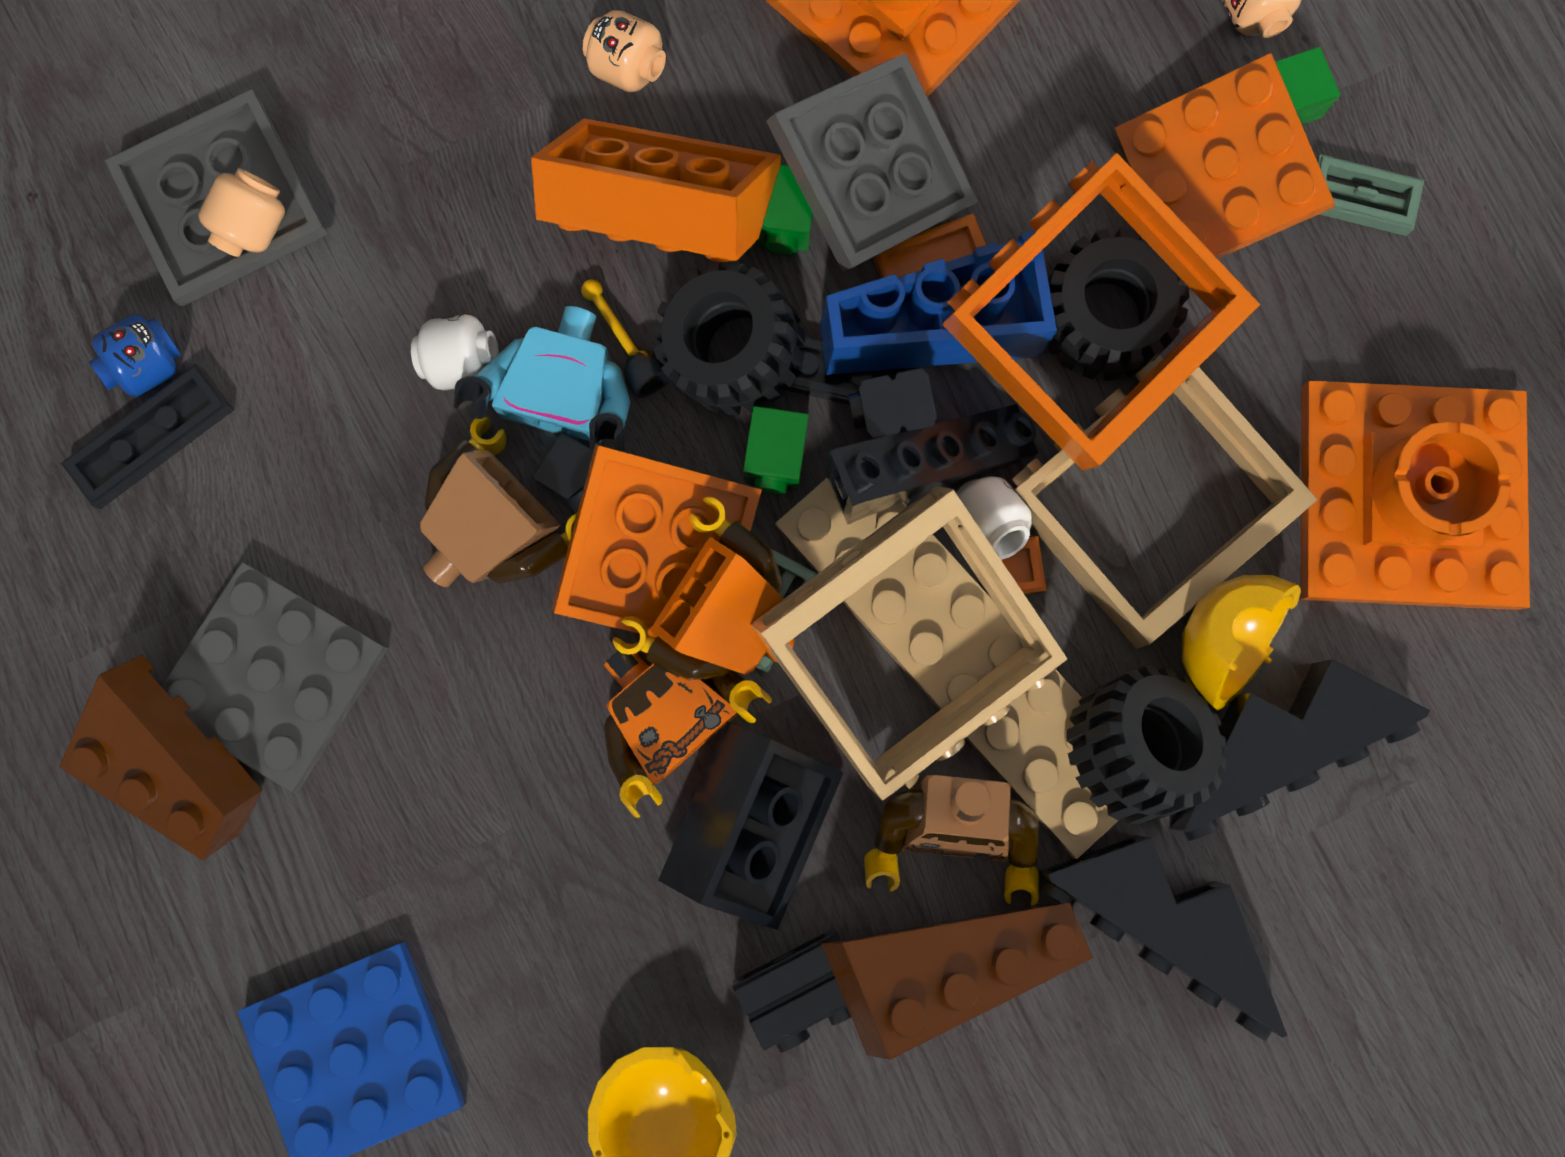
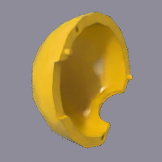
(1232, 634)
(660, 1107)

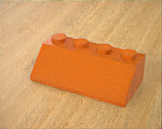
(655, 188)

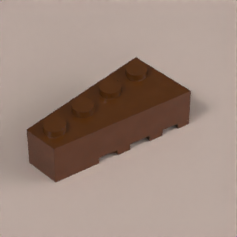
(944, 973)

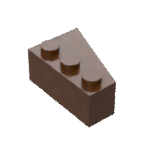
(157, 763)

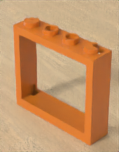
(1173, 242)

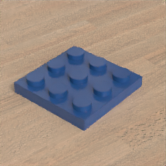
(352, 1057)

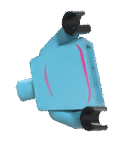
(554, 383)

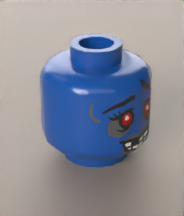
(134, 355)

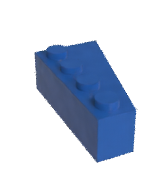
(901, 318)

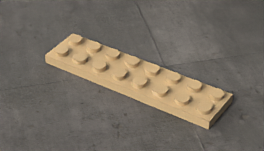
(946, 641)

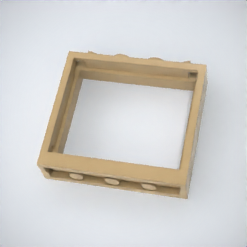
(1244, 446)
(977, 706)

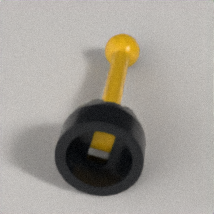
(642, 367)

